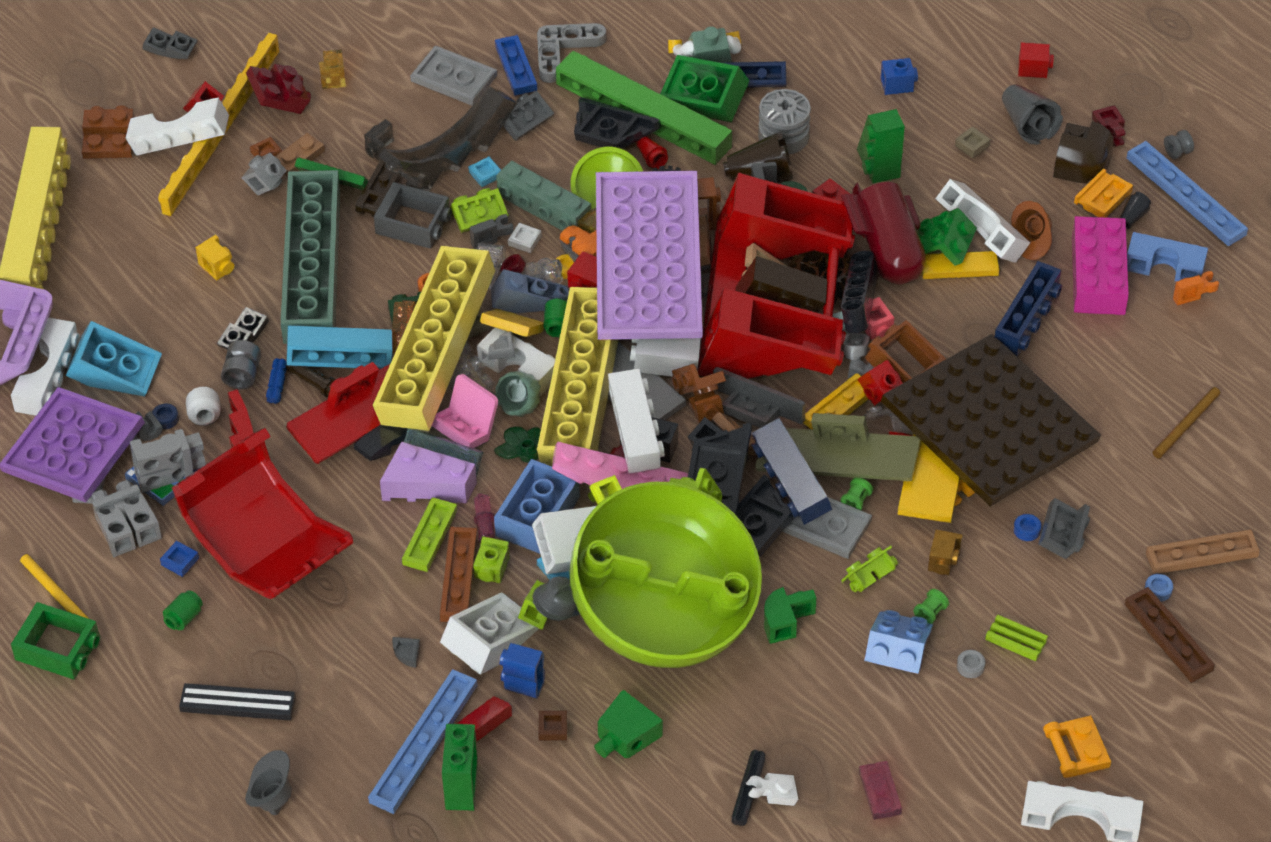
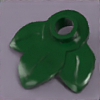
(519, 444)

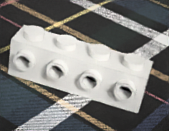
(634, 420)

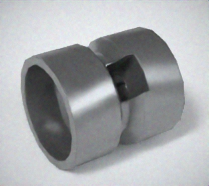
(241, 364)

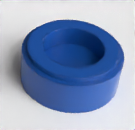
(1027, 527)

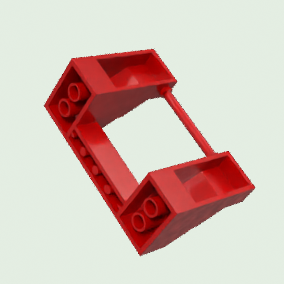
(758, 334)

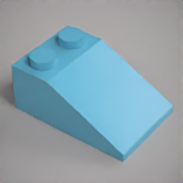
(113, 361)

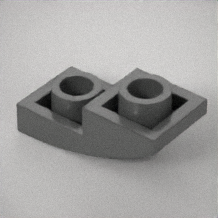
(166, 45)

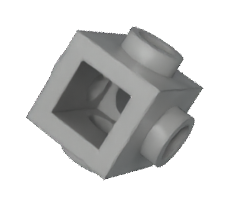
(264, 173)

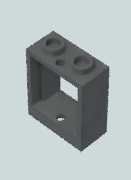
(417, 199)

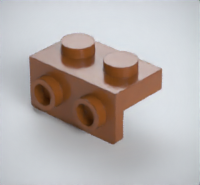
(687, 380)

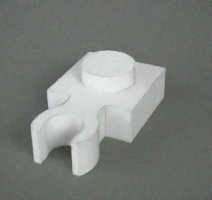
(777, 787)

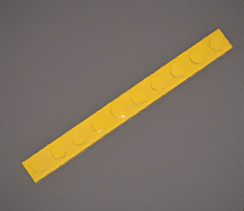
(202, 150)

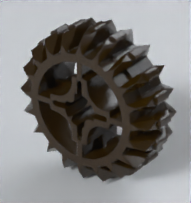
(817, 263)

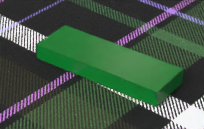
(345, 178)

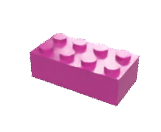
(1099, 265)

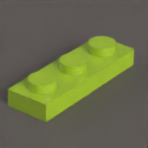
(429, 534)

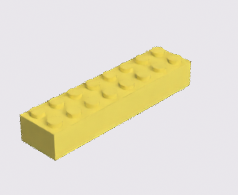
(36, 208)
(434, 338)
(578, 379)

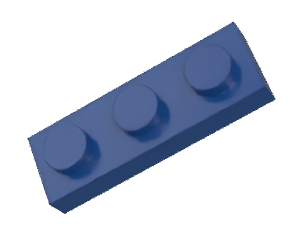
(516, 65)

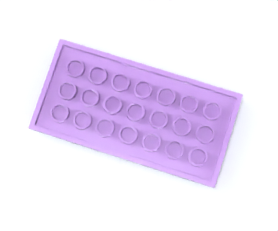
(648, 255)

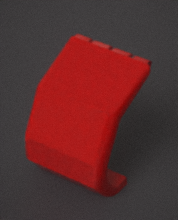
(256, 520)

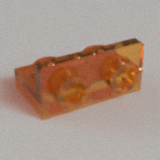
(401, 317)

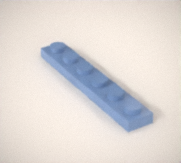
(1187, 193)
(422, 741)

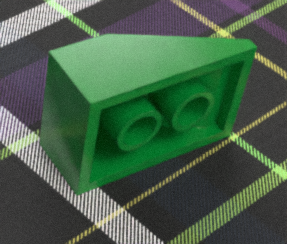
(706, 87)

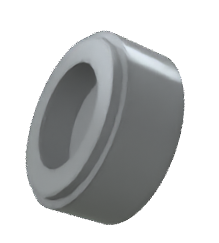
(971, 664)

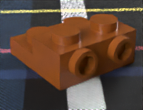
(106, 132)

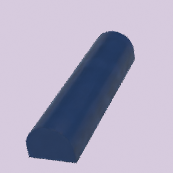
(763, 73)

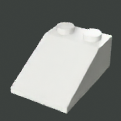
(485, 631)

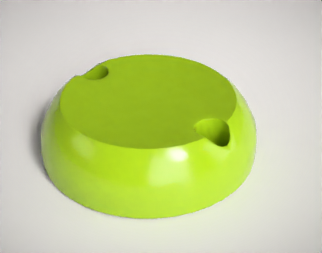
(665, 574)

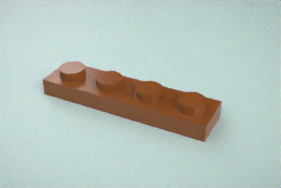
(458, 571)

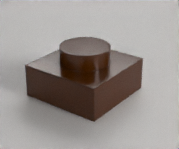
(552, 725)

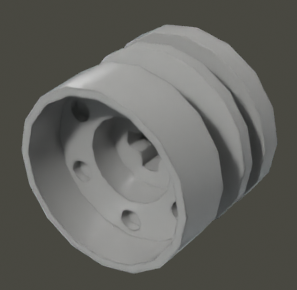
(785, 112)

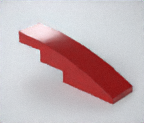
(239, 419)

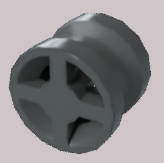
(1178, 144)

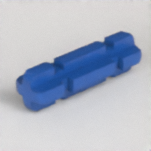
(276, 381)

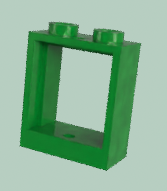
(42, 615)
(459, 767)

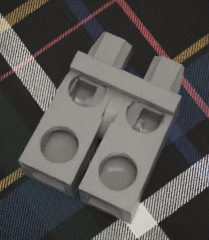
(166, 459)
(124, 508)

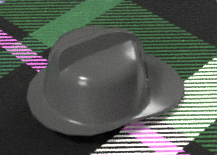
(555, 599)
(269, 782)

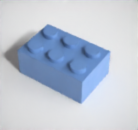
(535, 492)

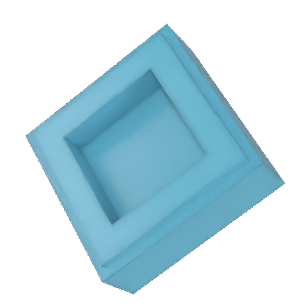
(484, 171)

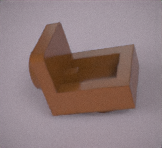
(706, 405)

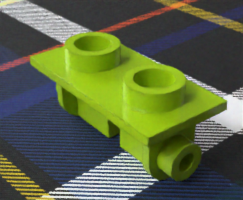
(861, 575)

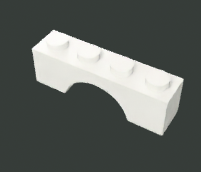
(202, 122)
(997, 232)
(36, 388)
(1049, 803)

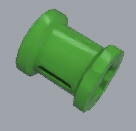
(856, 493)
(931, 605)

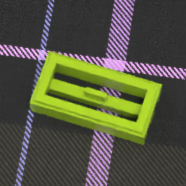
(1018, 635)

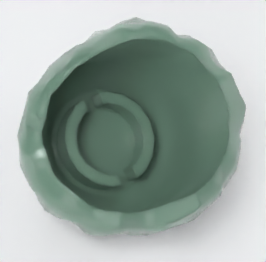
(518, 393)

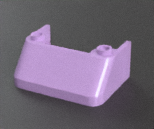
(26, 313)

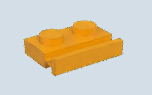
(1103, 194)

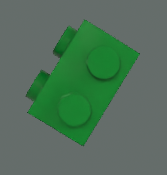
(949, 233)

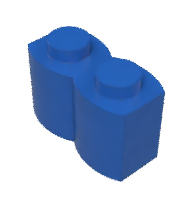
(522, 670)

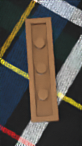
(1202, 551)

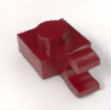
(1113, 121)

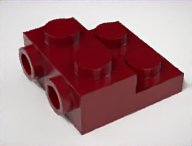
(279, 88)

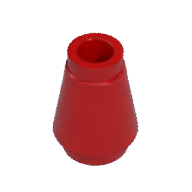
(653, 153)

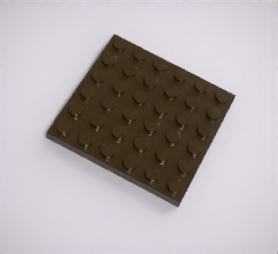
(990, 419)

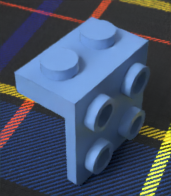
(898, 641)

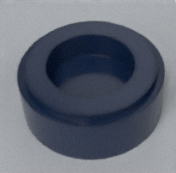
(166, 415)

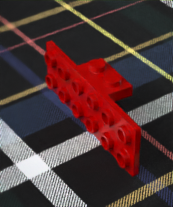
(343, 416)

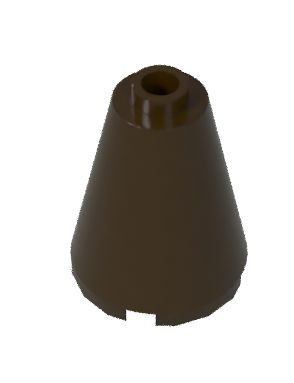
(766, 150)

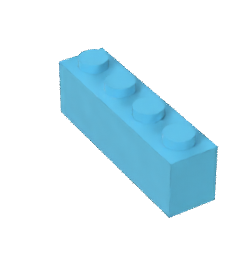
(338, 346)

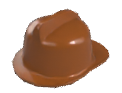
(1035, 225)

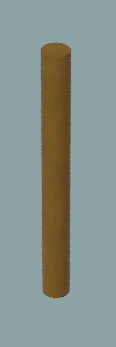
(1186, 422)

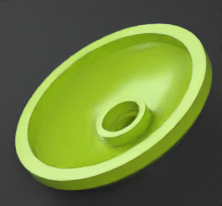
(600, 160)

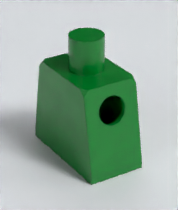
(627, 727)

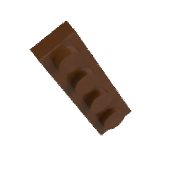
(1169, 634)

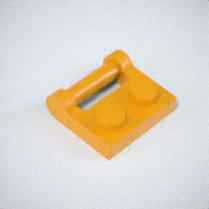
(1085, 744)

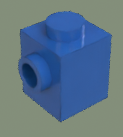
(898, 76)

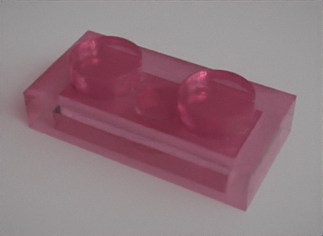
(880, 790)

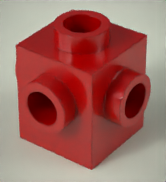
(879, 381)

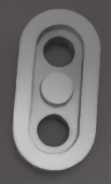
(855, 345)

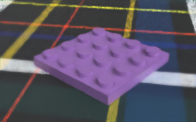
(71, 444)

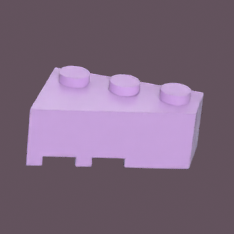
(427, 474)

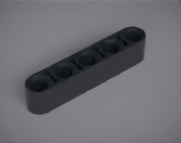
(859, 292)

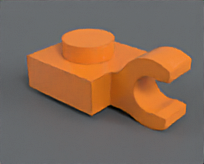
(1191, 288)

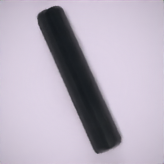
(744, 801)

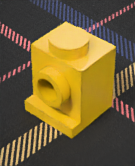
(214, 258)

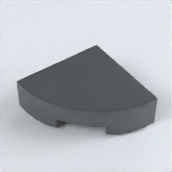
(406, 650)

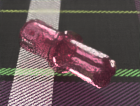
(484, 517)

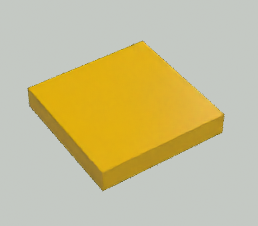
(512, 322)

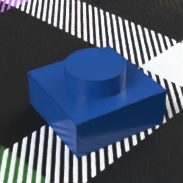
(179, 558)

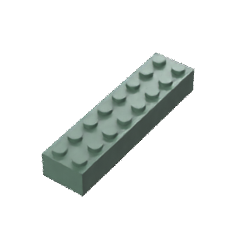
(310, 250)

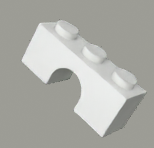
(526, 355)

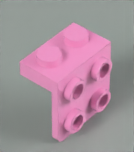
(469, 413)

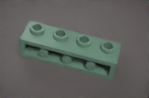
(540, 196)

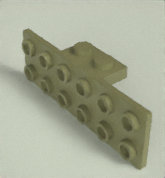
(846, 449)

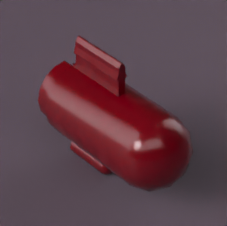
(889, 228)

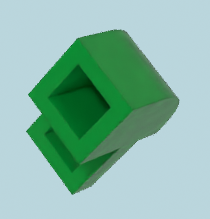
(782, 611)

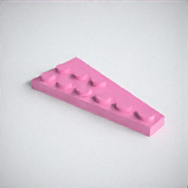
(593, 466)

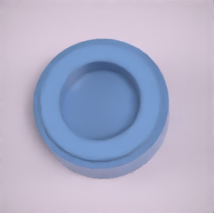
(1160, 585)

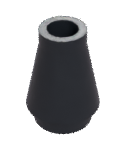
(1135, 207)

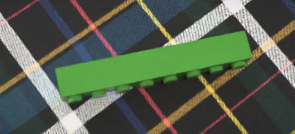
(678, 123)

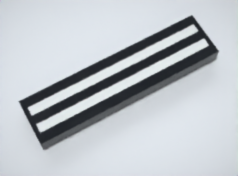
(237, 701)

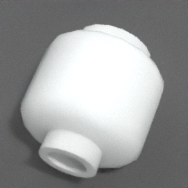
(203, 406)

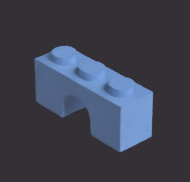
(1149, 251)

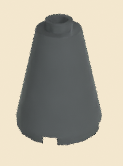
(1032, 113)

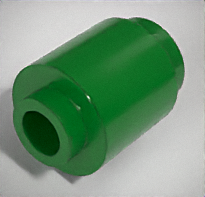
(553, 316)
(182, 610)

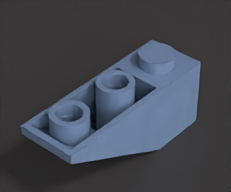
(524, 293)

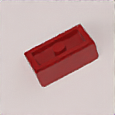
(488, 716)

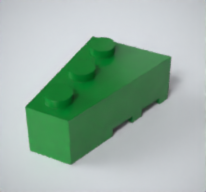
(882, 146)

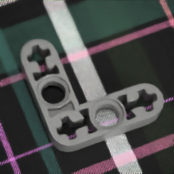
(554, 43)

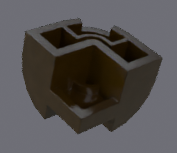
(1083, 152)

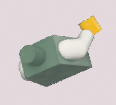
(708, 45)

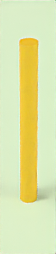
(51, 586)

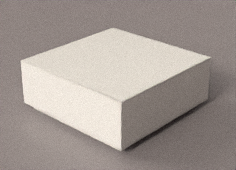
(524, 238)

